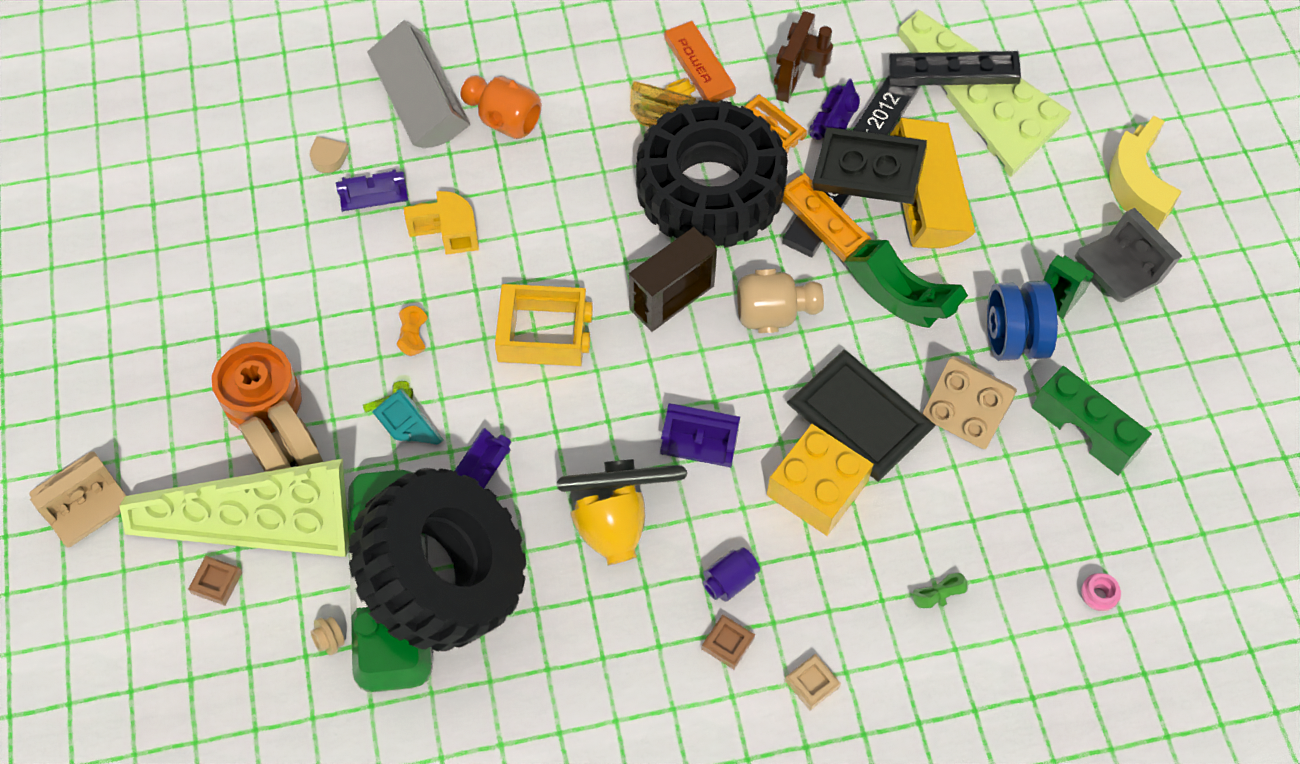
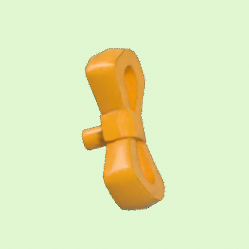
(410, 341)

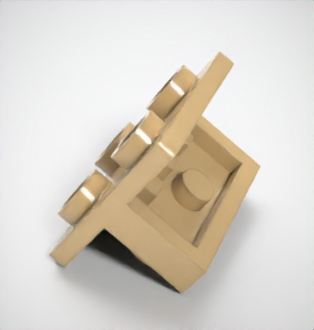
(969, 402)
(78, 499)

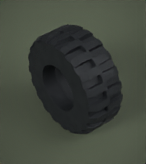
(721, 136)
(400, 582)

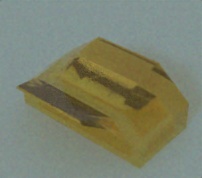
(652, 102)

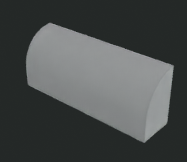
(417, 87)

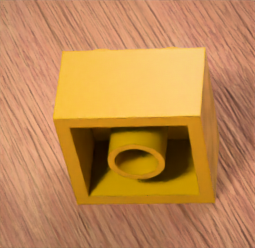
(819, 479)

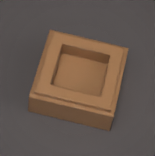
(215, 580)
(728, 642)

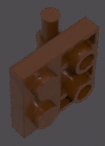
(802, 48)

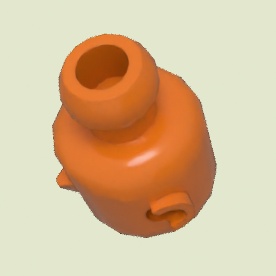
(503, 104)

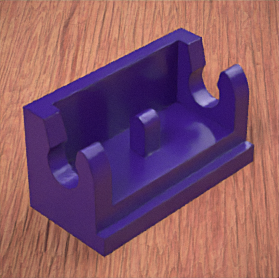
(700, 435)

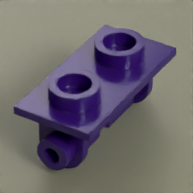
(841, 104)
(372, 191)
(484, 457)

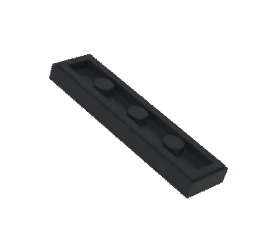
(954, 68)

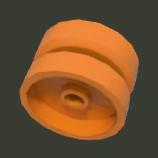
(253, 380)

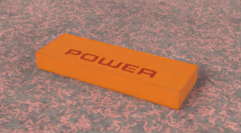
(699, 62)

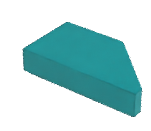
(405, 420)

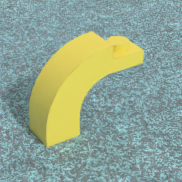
(1133, 180)

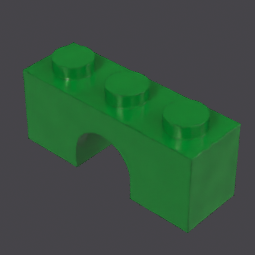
(1113, 433)

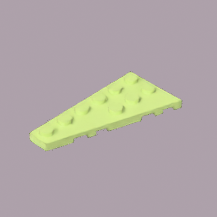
(1008, 116)
(272, 510)

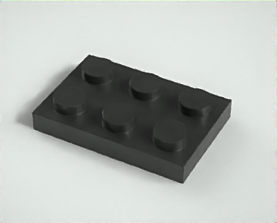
(870, 165)

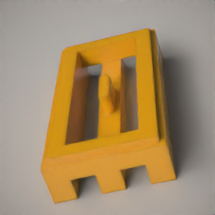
(777, 116)

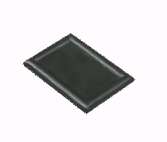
(861, 413)
(621, 474)

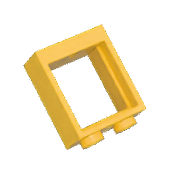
(542, 298)

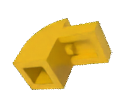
(448, 216)

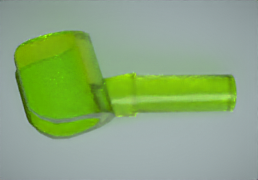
(396, 386)

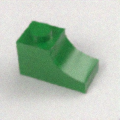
(1068, 282)

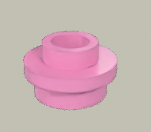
(1108, 585)

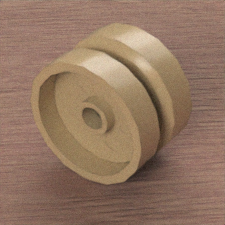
(286, 445)

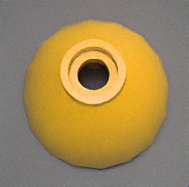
(612, 524)

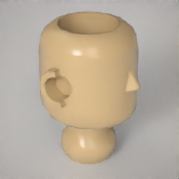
(772, 300)

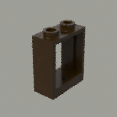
(672, 278)

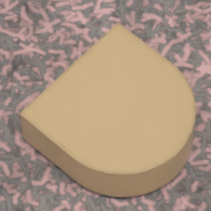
(328, 154)

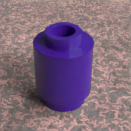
(730, 574)

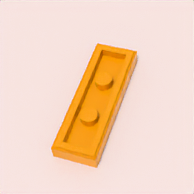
(824, 217)

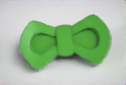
(951, 585)

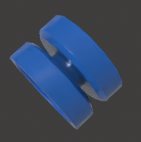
(1022, 320)

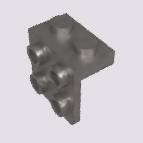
(1129, 257)

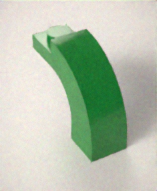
(900, 290)

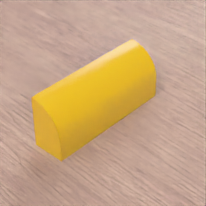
(941, 205)

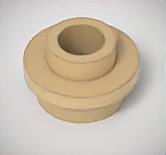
(327, 635)

